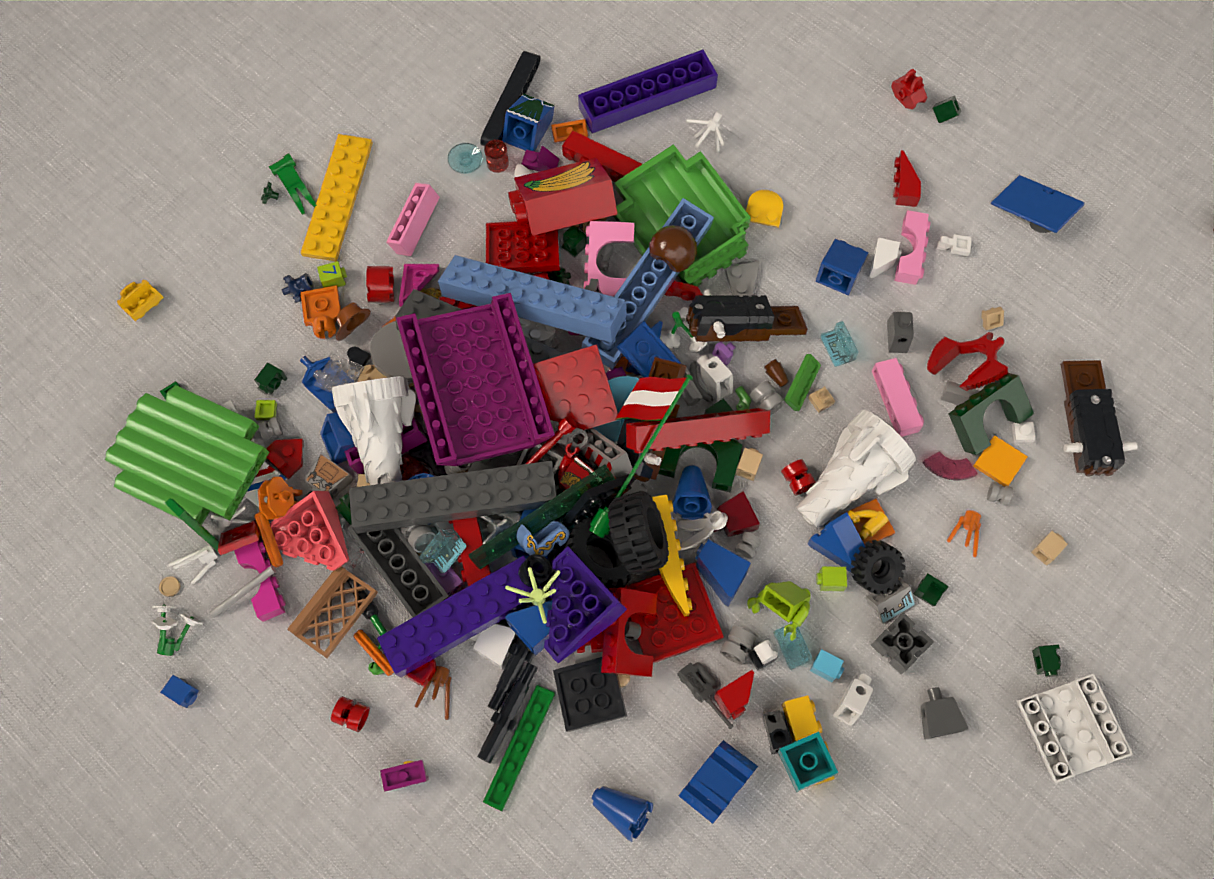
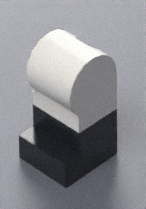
(763, 655)

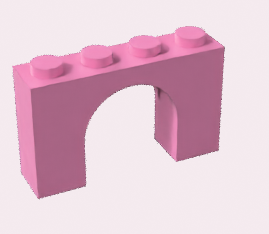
(599, 235)

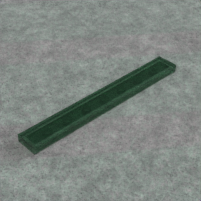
(539, 518)

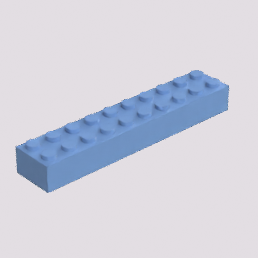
(649, 282)
(535, 298)

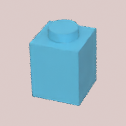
(827, 666)

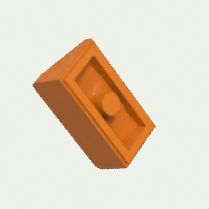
(562, 130)

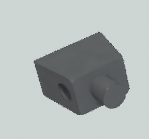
(900, 326)
(941, 716)

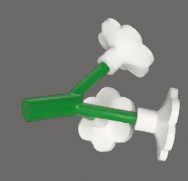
(670, 337)

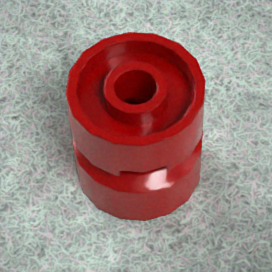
(794, 472)
(350, 714)

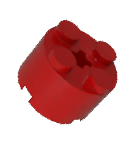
(380, 284)

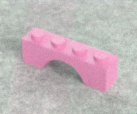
(914, 228)

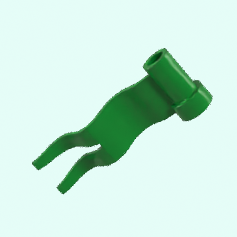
(285, 170)

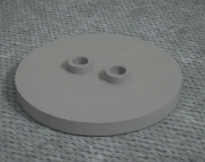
(389, 353)

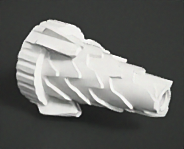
(374, 418)
(865, 458)

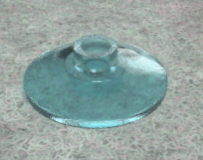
(465, 152)

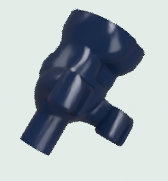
(297, 285)

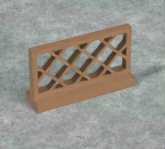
(319, 603)

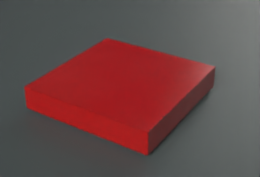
(238, 537)

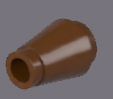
(776, 373)

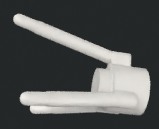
(205, 555)

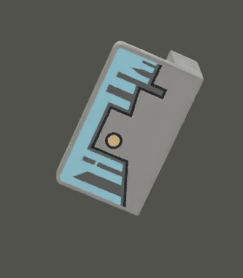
(893, 602)

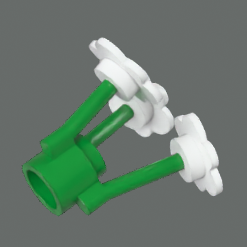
(166, 644)

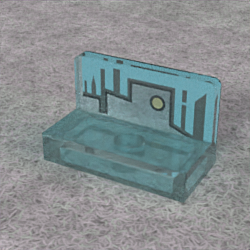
(839, 345)
(443, 549)
(796, 651)

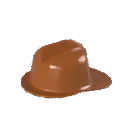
(349, 319)

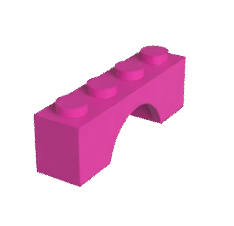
(267, 601)

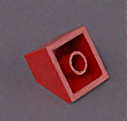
(735, 696)

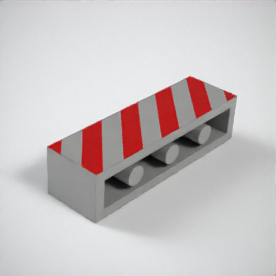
(603, 451)

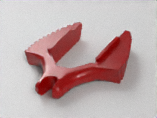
(986, 373)

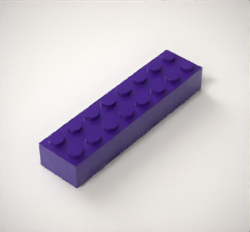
(647, 91)
(454, 620)

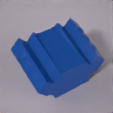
(718, 781)

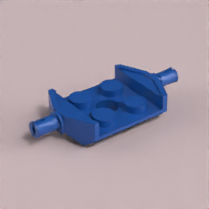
(309, 381)

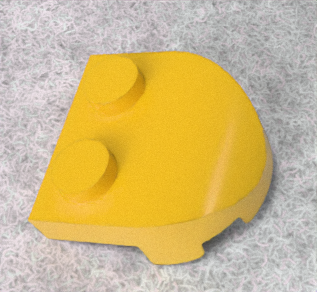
(765, 208)
(138, 299)

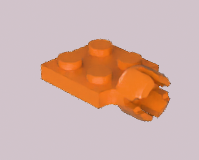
(321, 310)

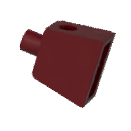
(740, 516)

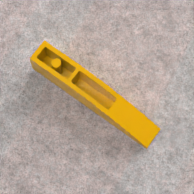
(673, 568)

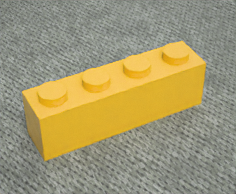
(802, 721)

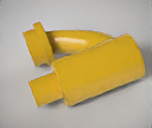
(877, 521)

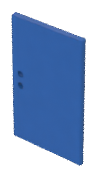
(1038, 203)

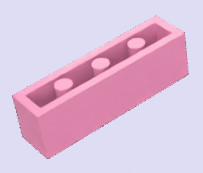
(413, 219)
(897, 397)

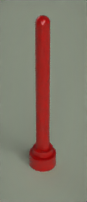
(565, 427)

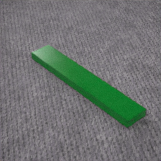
(192, 523)
(519, 748)

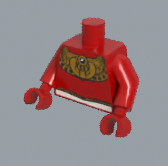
(571, 469)

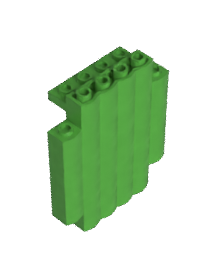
(657, 189)
(186, 453)

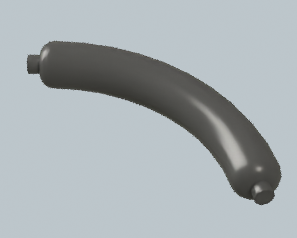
(693, 371)

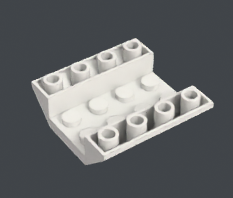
(1074, 728)

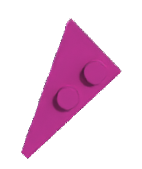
(415, 277)

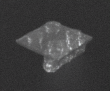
(337, 372)

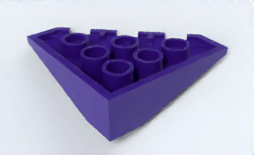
(579, 606)

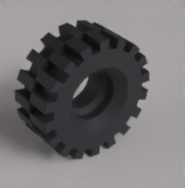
(888, 572)

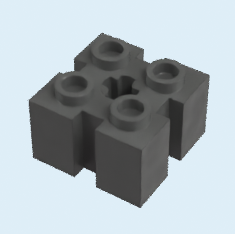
(902, 656)

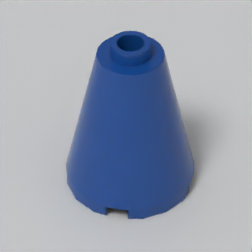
(692, 495)
(622, 810)

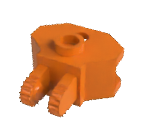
(279, 497)

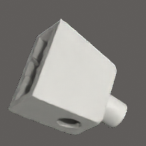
(716, 377)
(494, 644)
(854, 700)

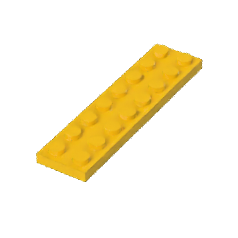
(336, 198)

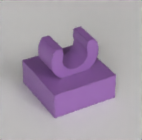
(724, 352)

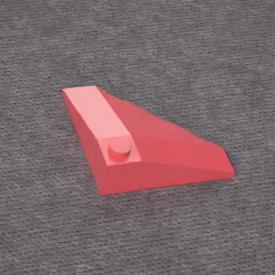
(312, 531)

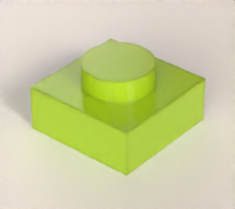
(265, 409)

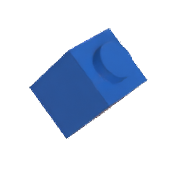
(180, 691)

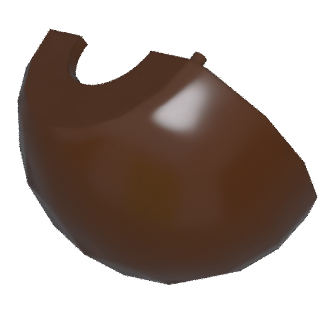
(674, 246)

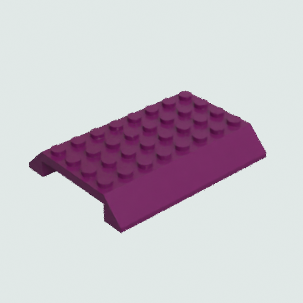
(475, 382)

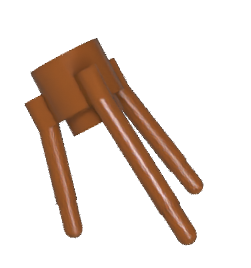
(439, 679)

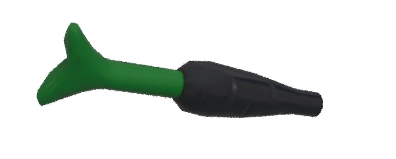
(370, 612)

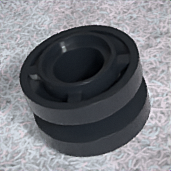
(541, 569)

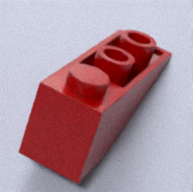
(907, 182)

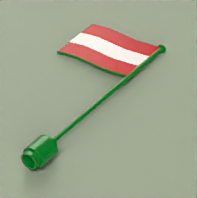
(649, 401)

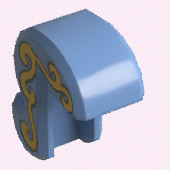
(544, 540)

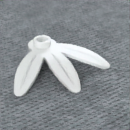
(715, 521)

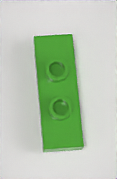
(802, 382)

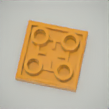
(1000, 461)

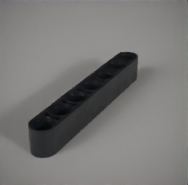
(514, 89)

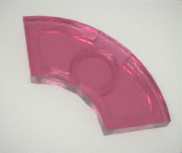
(950, 469)

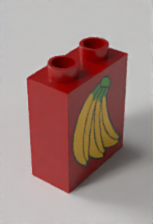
(563, 196)

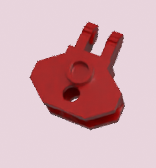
(909, 90)

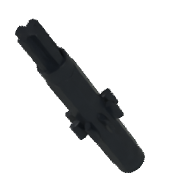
(519, 656)
(505, 719)

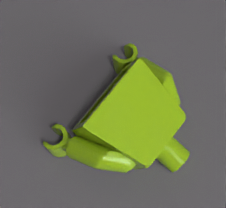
(786, 601)

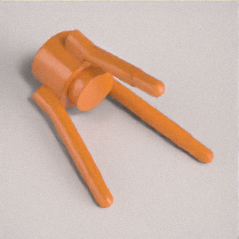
(970, 522)

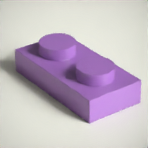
(448, 580)

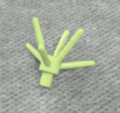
(537, 595)

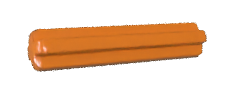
(268, 540)
(373, 651)

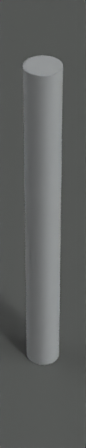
(243, 591)

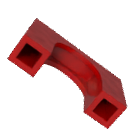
(616, 655)

